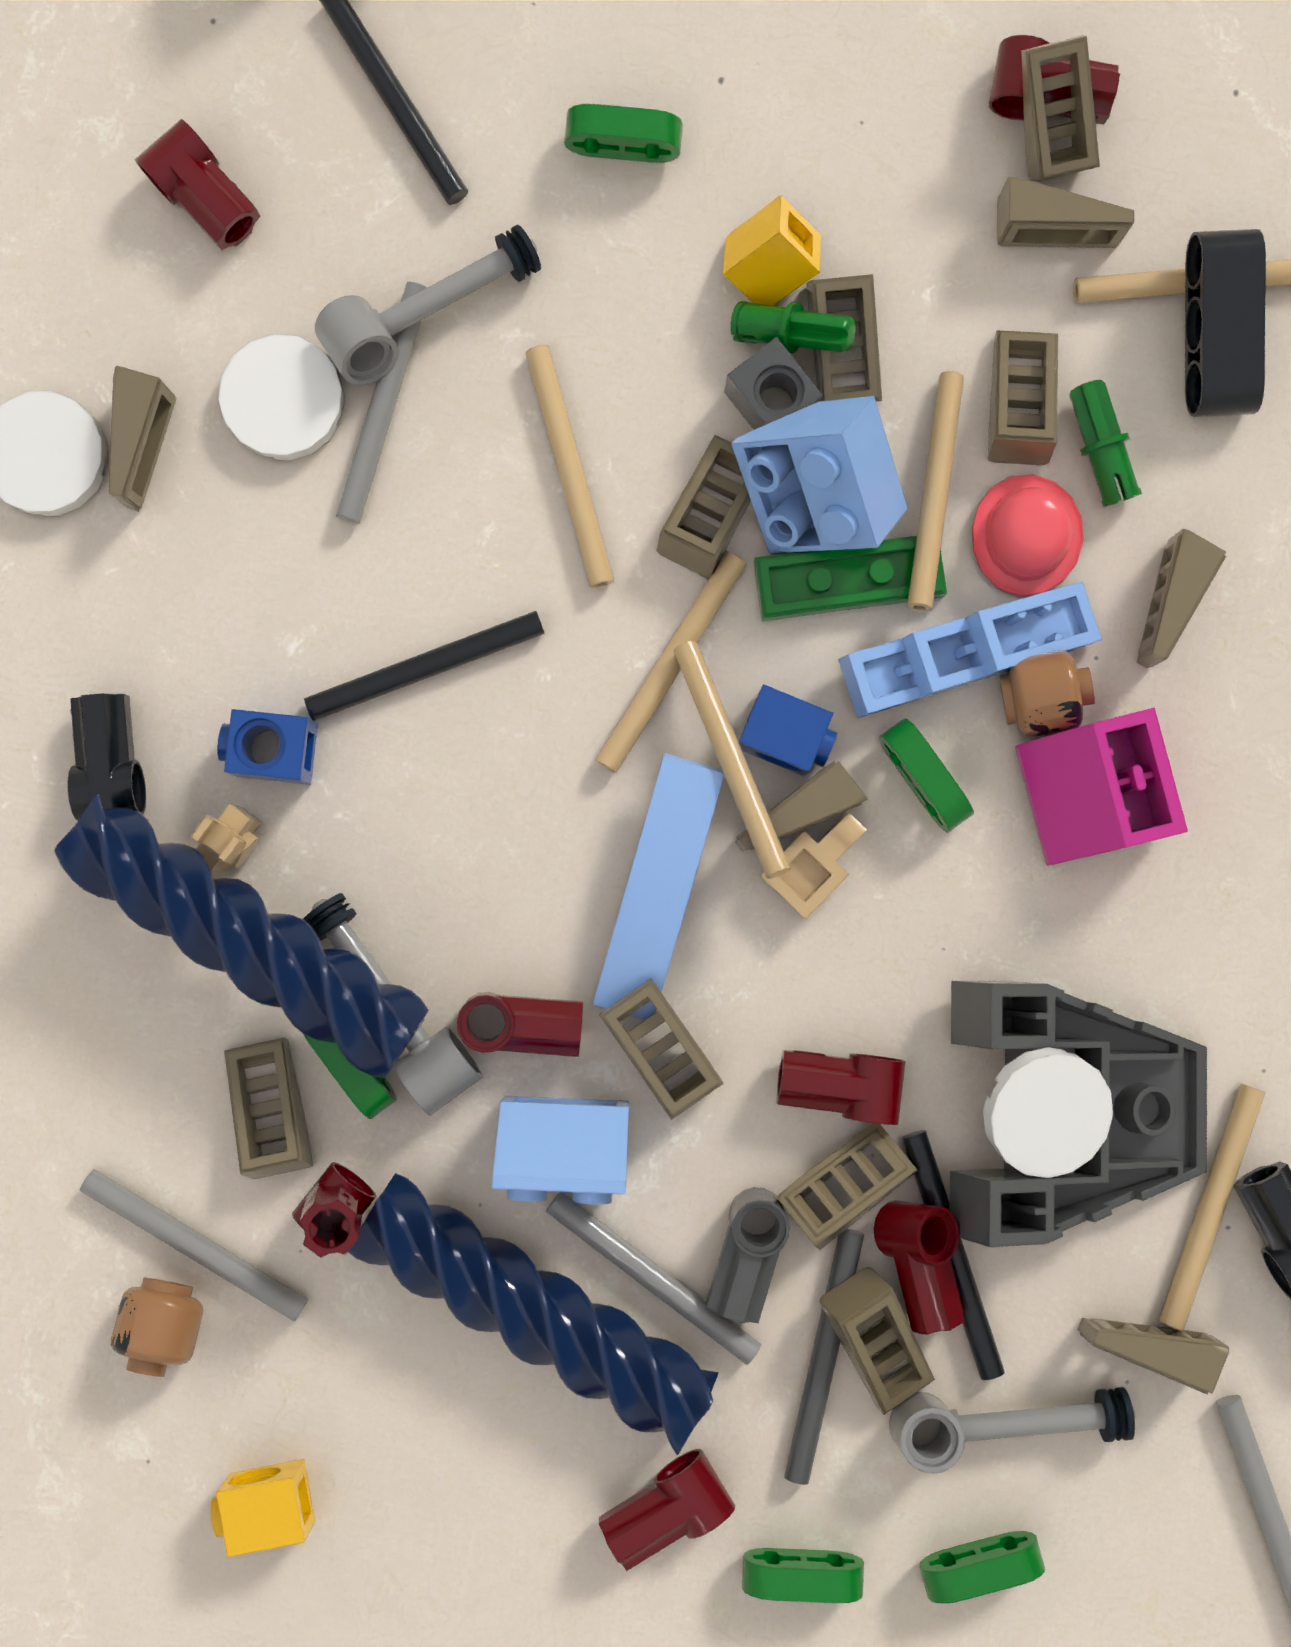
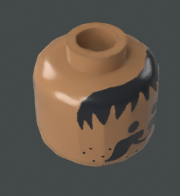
(1046, 693)
(157, 1326)

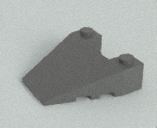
(1155, 1125)

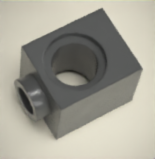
(768, 369)

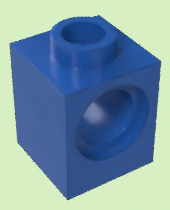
(788, 731)
(295, 754)

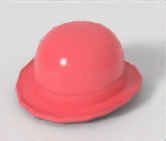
(1027, 535)

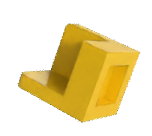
(772, 253)

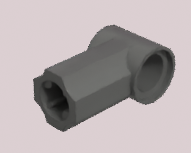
(747, 1259)

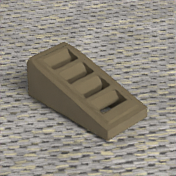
(1084, 150)
(1051, 217)
(863, 290)
(138, 427)
(1023, 436)
(692, 540)
(1182, 581)
(816, 800)
(689, 1091)
(248, 1138)
(813, 1181)
(855, 1308)
(1177, 1354)

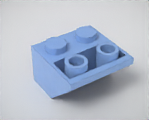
(822, 477)
(561, 1148)

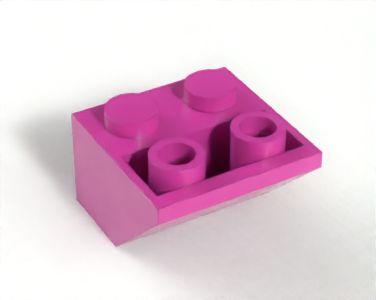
(1101, 787)

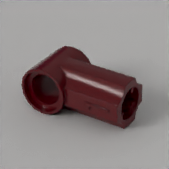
(1007, 84)
(189, 174)
(529, 1026)
(857, 1086)
(333, 1211)
(922, 1246)
(680, 1502)

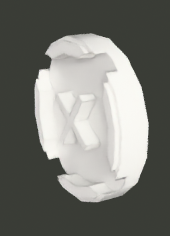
(281, 397)
(49, 453)
(1048, 1112)

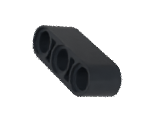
(1225, 322)

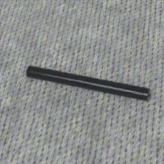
(396, 100)
(424, 666)
(975, 1317)

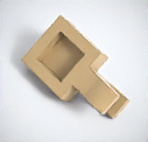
(227, 839)
(814, 865)

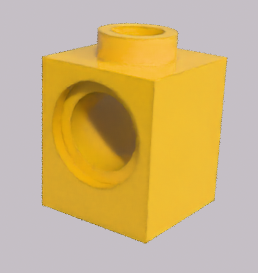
(263, 1508)

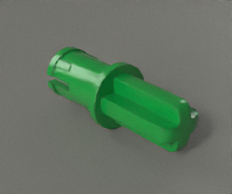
(792, 327)
(1104, 442)

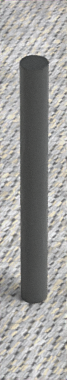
(821, 1367)

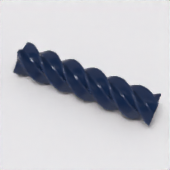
(230, 931)
(538, 1313)

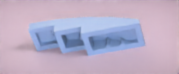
(968, 649)
(660, 880)

